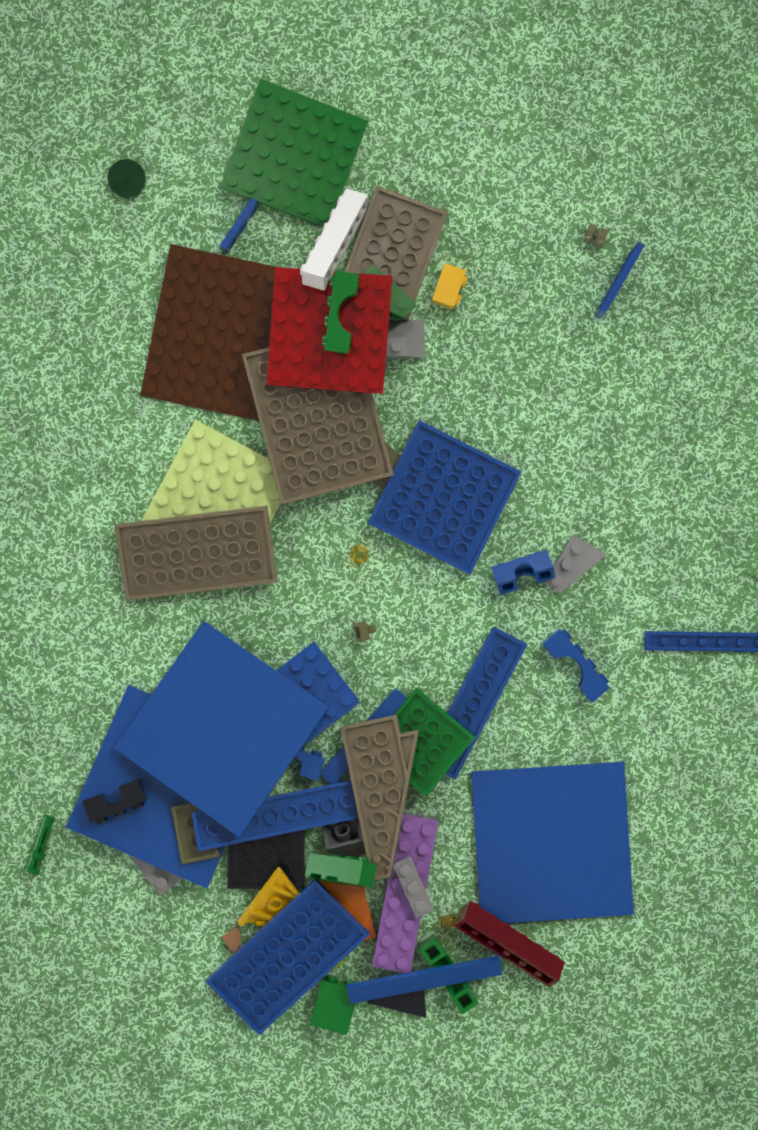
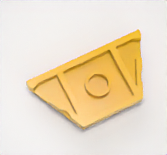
(270, 900)

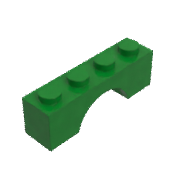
(344, 286)
(437, 956)

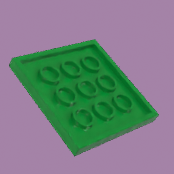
(439, 739)

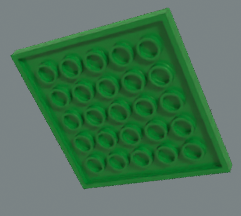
(294, 153)

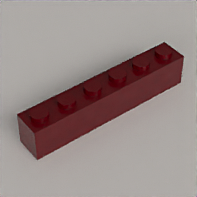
(509, 944)

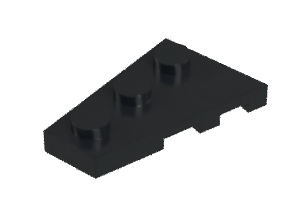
(409, 1003)

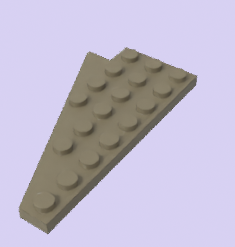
(380, 775)

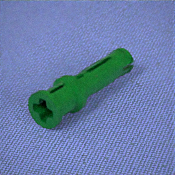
(37, 853)

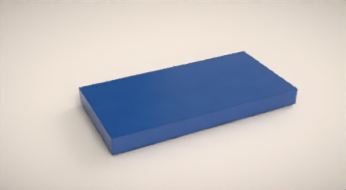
(619, 280)

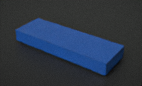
(239, 225)

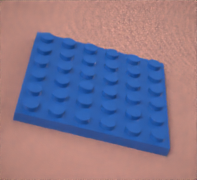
(444, 497)

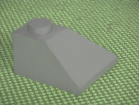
(406, 339)

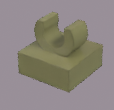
(362, 630)

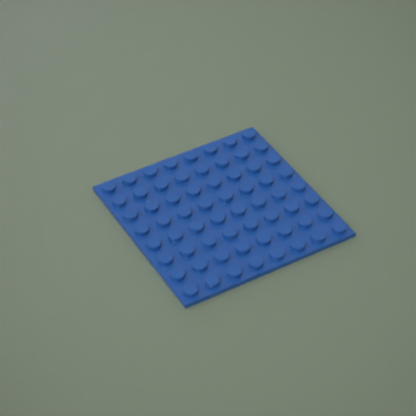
(221, 728)
(148, 830)
(553, 842)

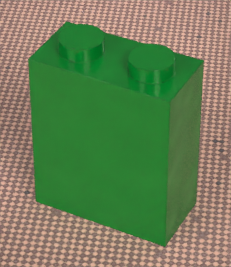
(332, 1005)

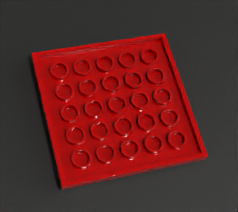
(298, 331)

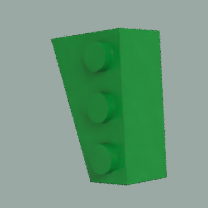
(401, 303)
(341, 870)

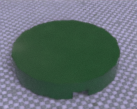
(126, 178)

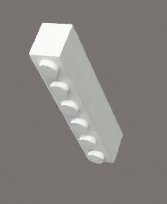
(334, 239)

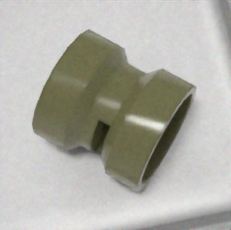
(599, 237)

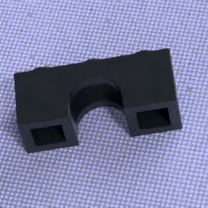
(131, 796)

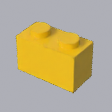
(448, 286)

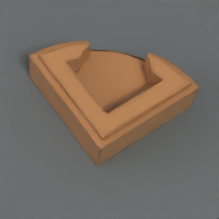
(233, 938)

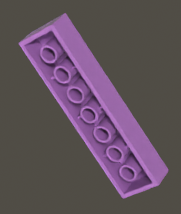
(398, 922)

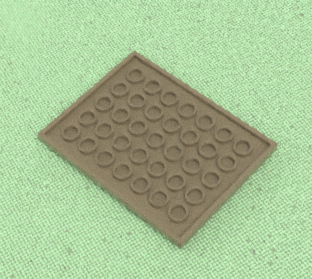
(316, 436)

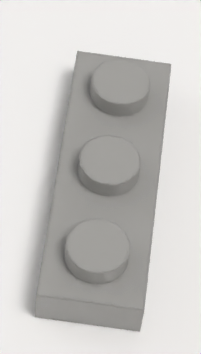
(413, 886)

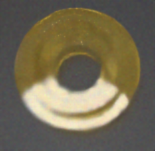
(359, 560)
(448, 920)

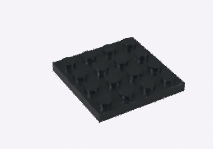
(256, 860)

